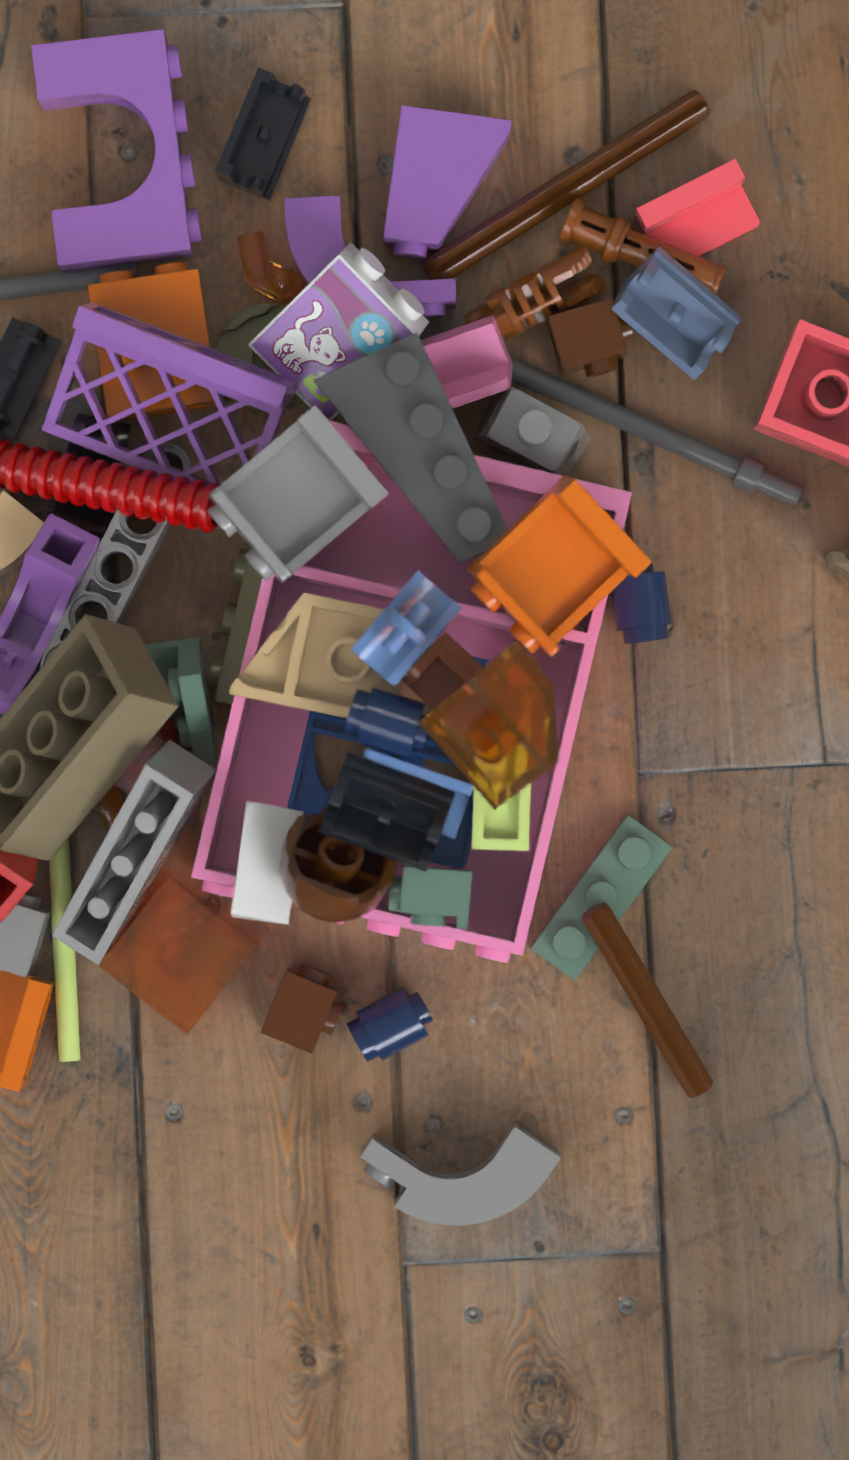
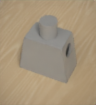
(532, 433)

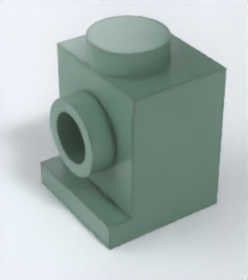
(432, 895)

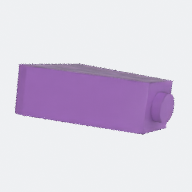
(436, 174)

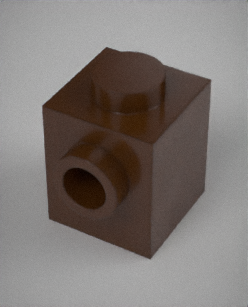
(589, 338)
(303, 1008)

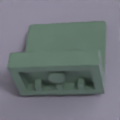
(186, 677)

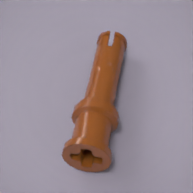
(616, 240)

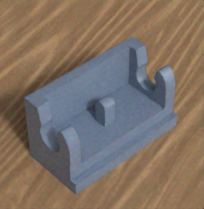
(675, 312)

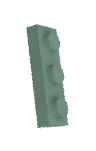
(611, 878)

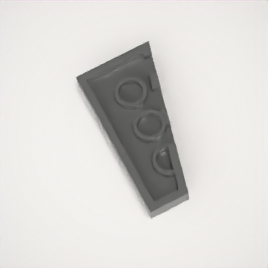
(413, 433)

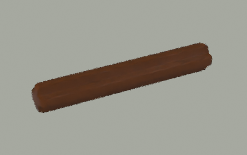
(647, 1000)

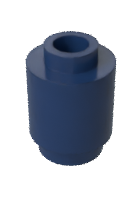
(642, 607)
(387, 721)
(390, 1024)

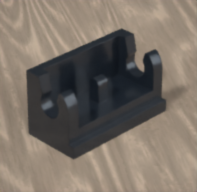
(263, 135)
(387, 812)

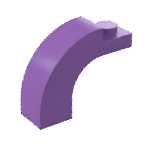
(317, 238)
(39, 600)

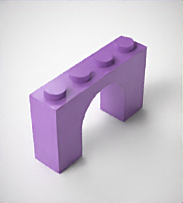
(137, 75)

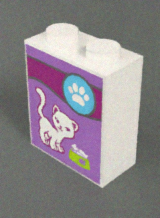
(335, 321)

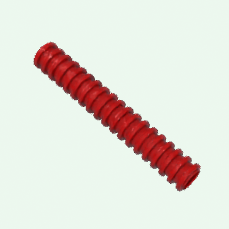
(106, 486)

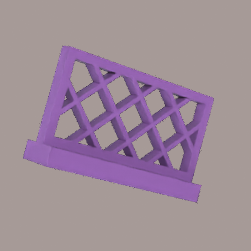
(170, 356)

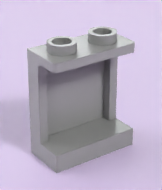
(295, 496)

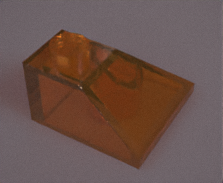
(499, 725)

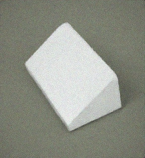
(258, 883)

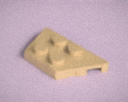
(311, 659)

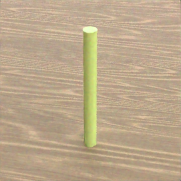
(64, 959)

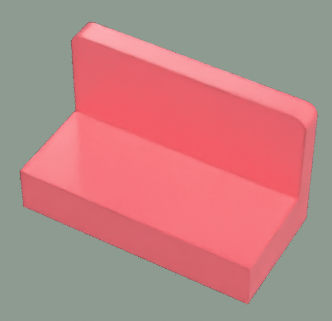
(701, 212)

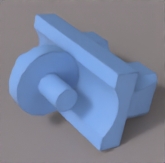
(406, 628)

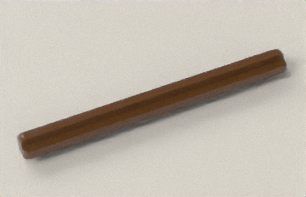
(566, 187)

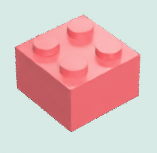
(810, 394)

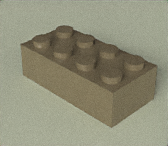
(76, 733)

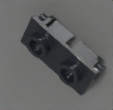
(24, 362)

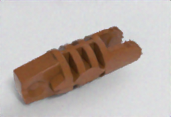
(536, 295)

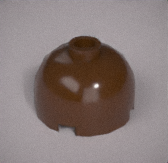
(331, 876)

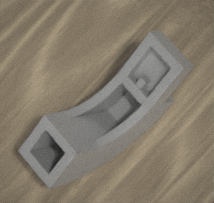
(467, 1197)

